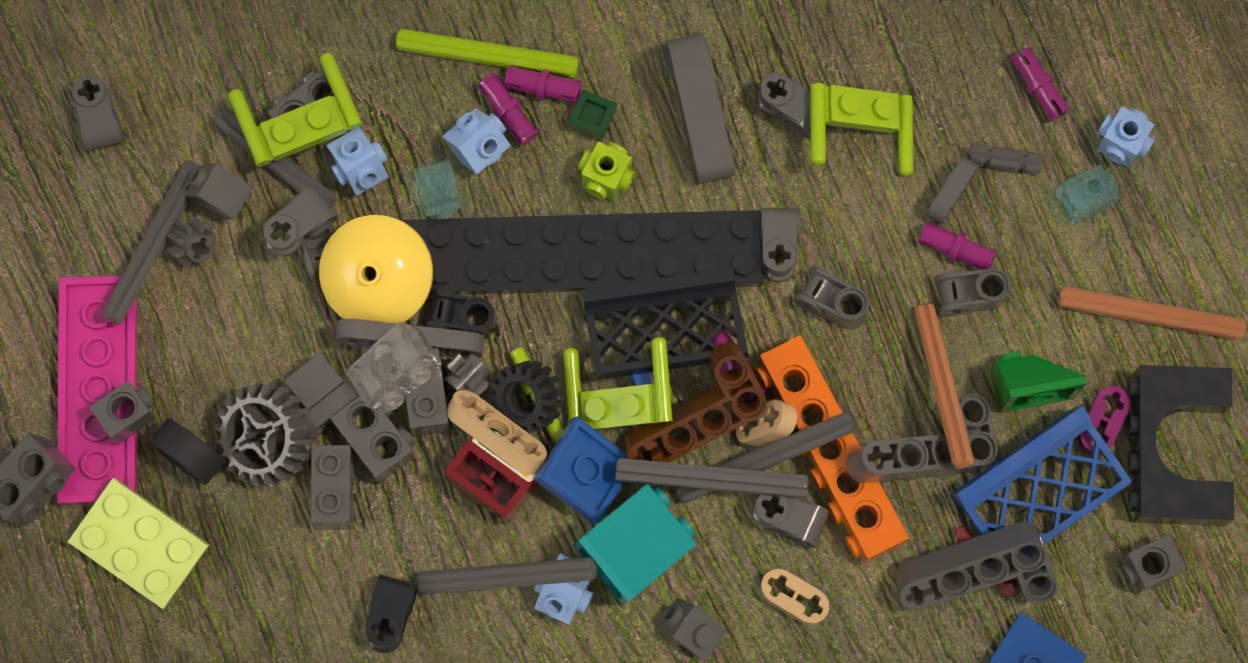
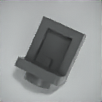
(691, 628)

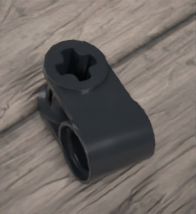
(454, 311)
(391, 606)

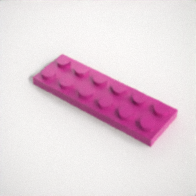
(91, 364)

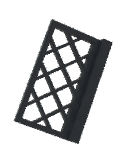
(654, 297)

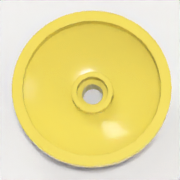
(400, 264)

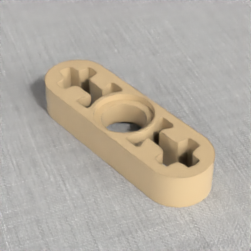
(476, 419)

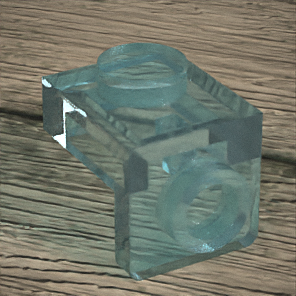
(437, 189)

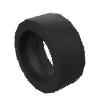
(186, 451)

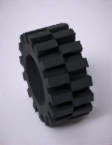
(542, 387)

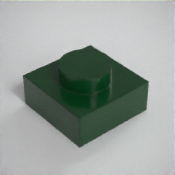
(592, 114)

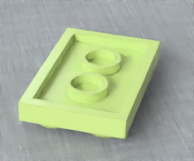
(138, 543)

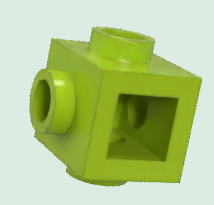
(606, 183)

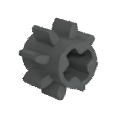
(190, 243)
(467, 374)

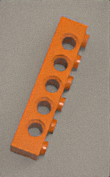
(888, 532)

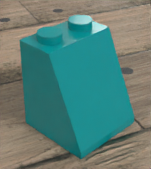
(636, 543)

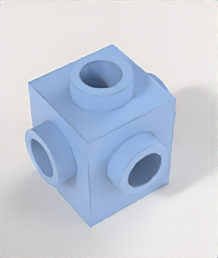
(1125, 136)
(477, 140)
(358, 168)
(563, 599)

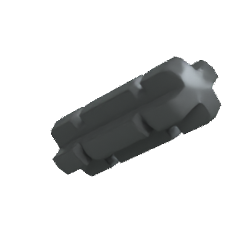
(1006, 159)

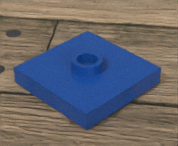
(582, 470)
(1034, 644)

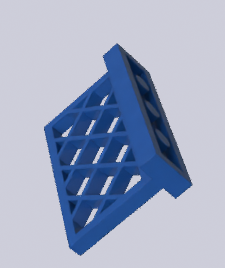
(1031, 454)

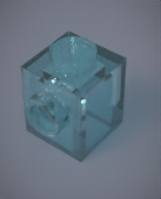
(1087, 194)

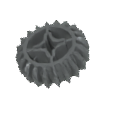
(247, 413)

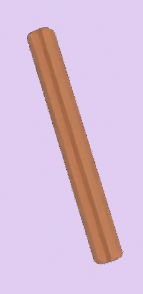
(1152, 313)
(944, 386)

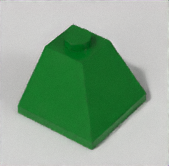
(1032, 382)

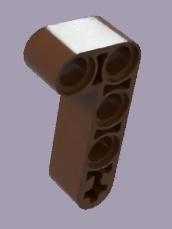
(690, 413)

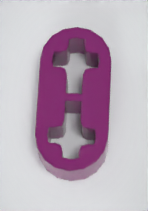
(1112, 424)

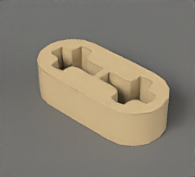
(772, 425)
(799, 589)

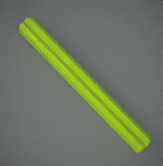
(486, 53)

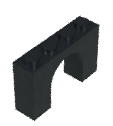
(1157, 492)

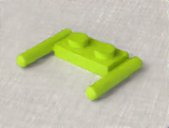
(864, 111)
(302, 126)
(620, 405)

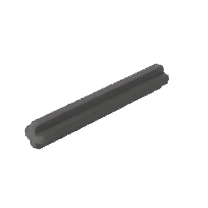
(283, 168)

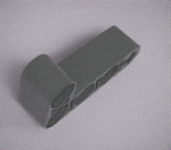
(699, 107)
(922, 450)
(925, 579)

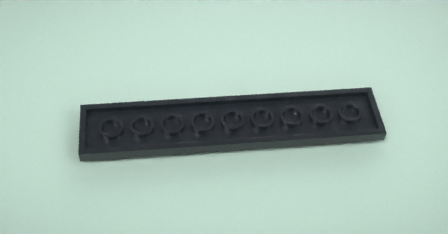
(588, 250)

